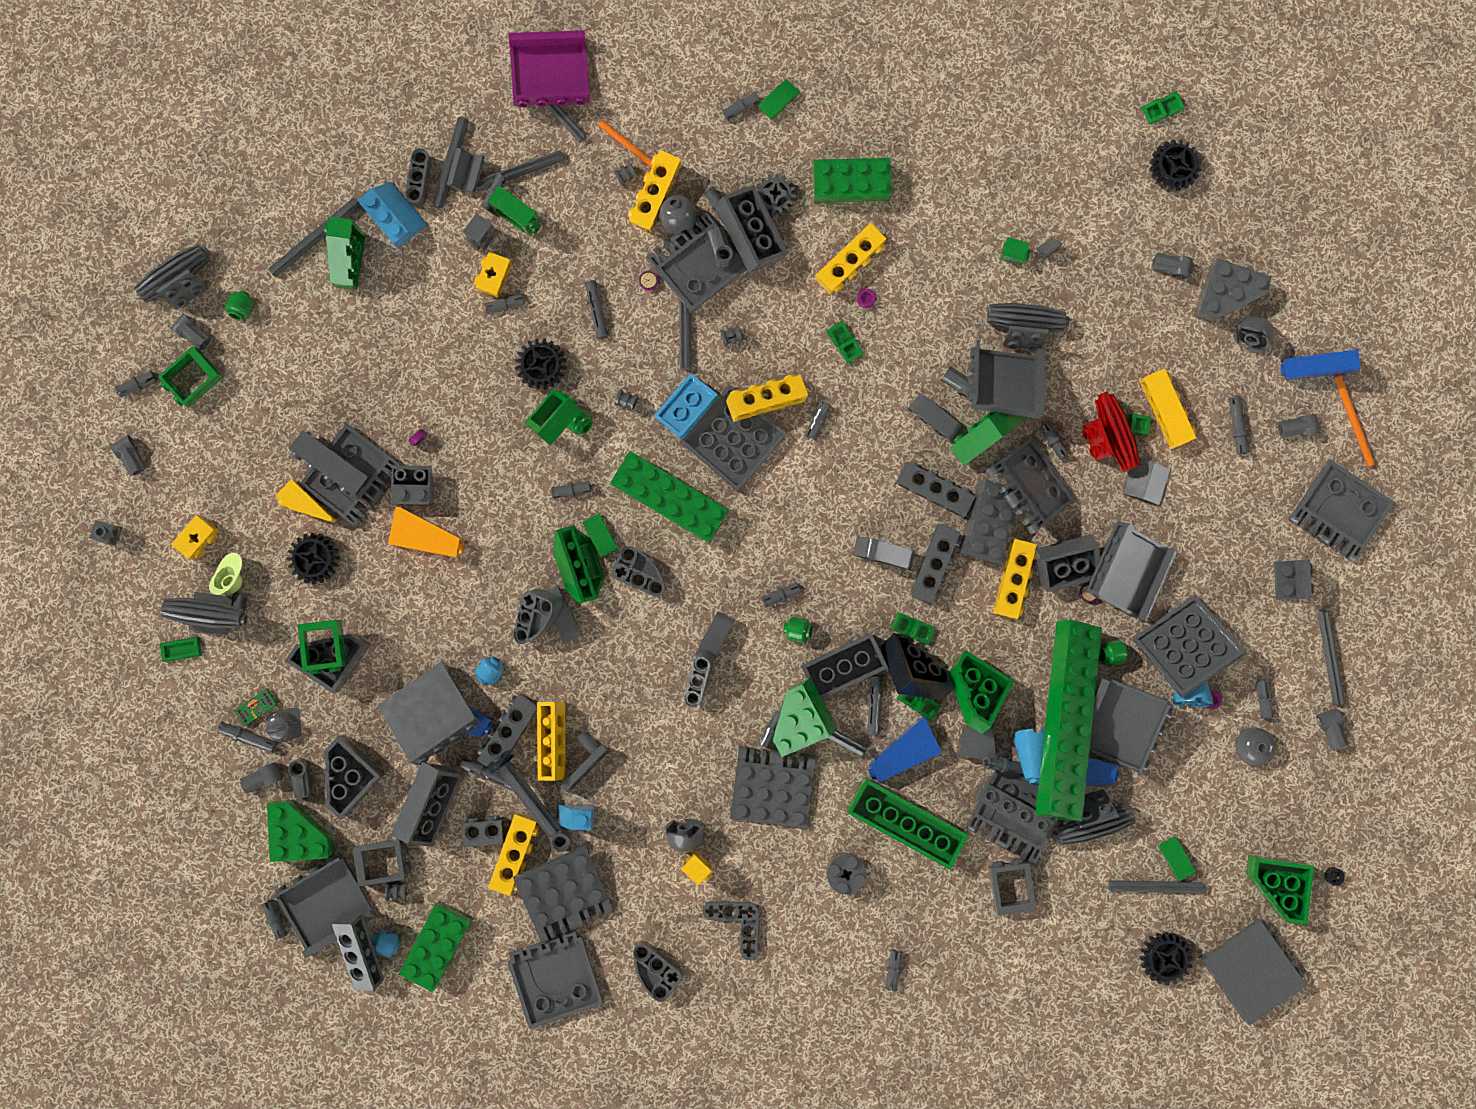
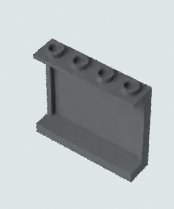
(1007, 382)
(1131, 571)
(428, 714)
(1127, 723)
(319, 900)
(1253, 971)

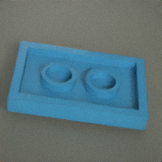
(686, 406)

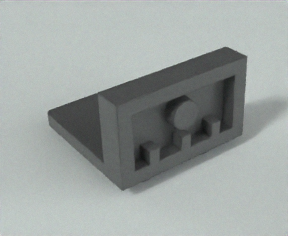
(1293, 579)

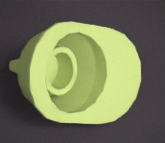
(227, 576)

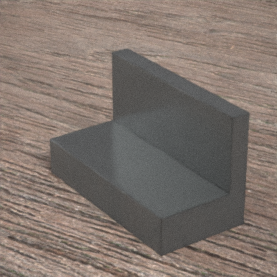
(465, 171)

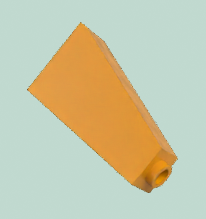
(419, 534)

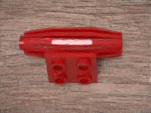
(1111, 434)

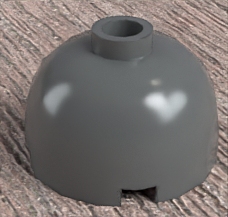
(677, 214)
(1258, 333)
(1255, 746)
(685, 836)

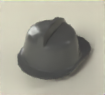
(284, 725)

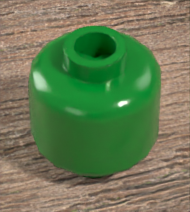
(239, 305)
(581, 423)
(798, 629)
(1113, 653)

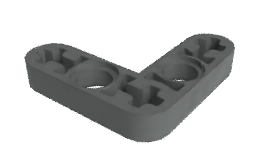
(745, 921)

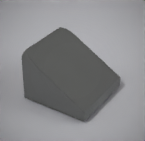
(1049, 248)
(240, 600)

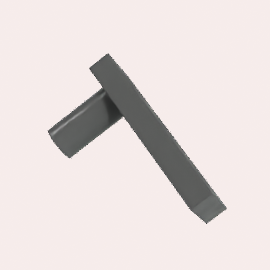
(597, 754)

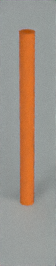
(628, 145)
(1354, 421)

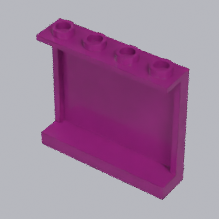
(549, 68)

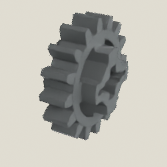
(782, 195)

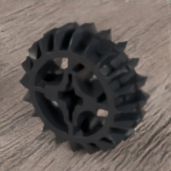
(1191, 170)
(548, 360)
(316, 552)
(1171, 952)

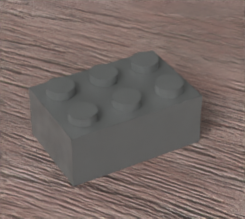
(1067, 562)

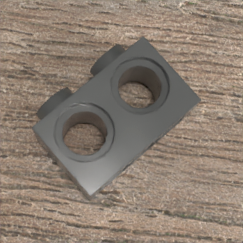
(479, 233)
(485, 836)

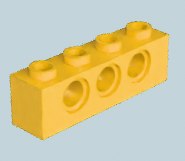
(660, 161)
(869, 235)
(741, 410)
(1002, 606)
(551, 741)
(499, 881)

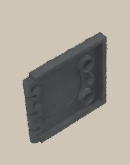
(554, 979)

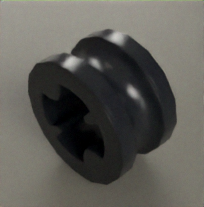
(1341, 877)

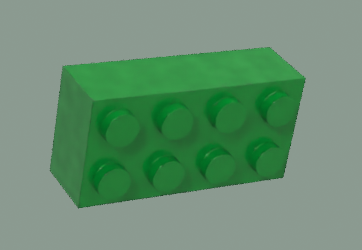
(851, 180)
(435, 946)

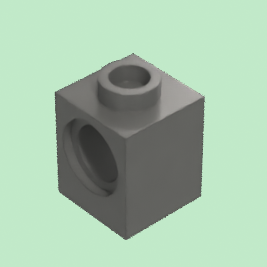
(105, 532)

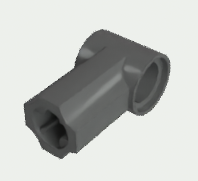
(720, 246)
(1173, 265)
(188, 330)
(957, 381)
(1301, 426)
(127, 452)
(1331, 725)
(263, 777)
(300, 780)

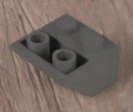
(412, 486)

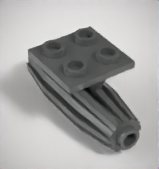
(176, 278)
(1026, 323)
(205, 613)
(1098, 820)

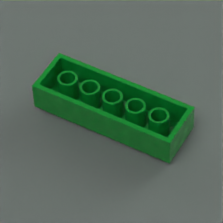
(669, 497)
(907, 823)

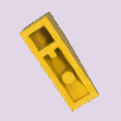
(299, 499)

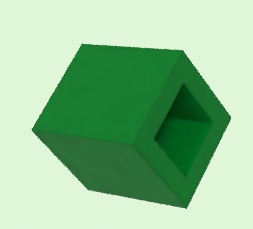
(1015, 251)

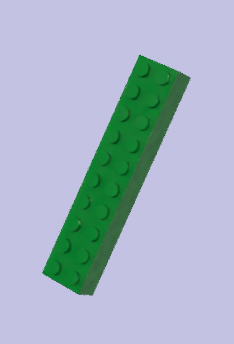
(1069, 721)

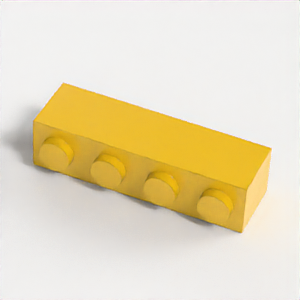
(1168, 409)

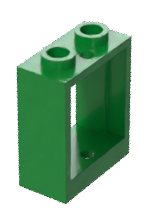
(514, 211)
(190, 355)
(552, 416)
(337, 628)

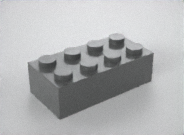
(751, 229)
(988, 524)
(845, 665)
(426, 804)

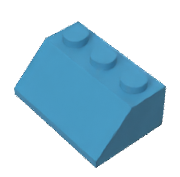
(392, 213)

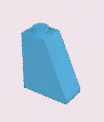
(576, 816)

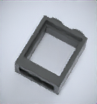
(362, 865)
(1017, 906)

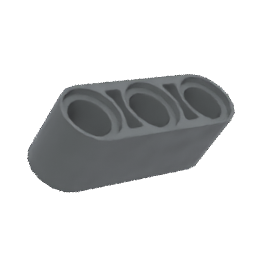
(418, 169)
(936, 417)
(566, 622)
(715, 635)
(694, 685)

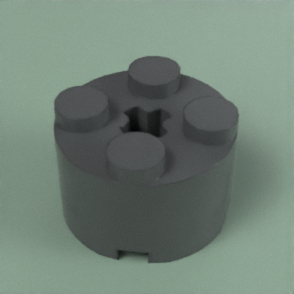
(844, 884)

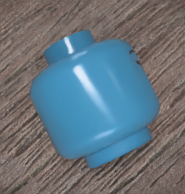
(489, 670)
(385, 943)

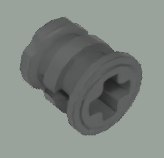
(626, 173)
(731, 335)
(626, 400)
(395, 891)

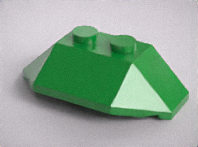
(578, 564)

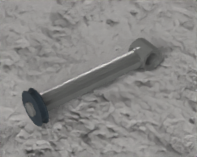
(530, 800)

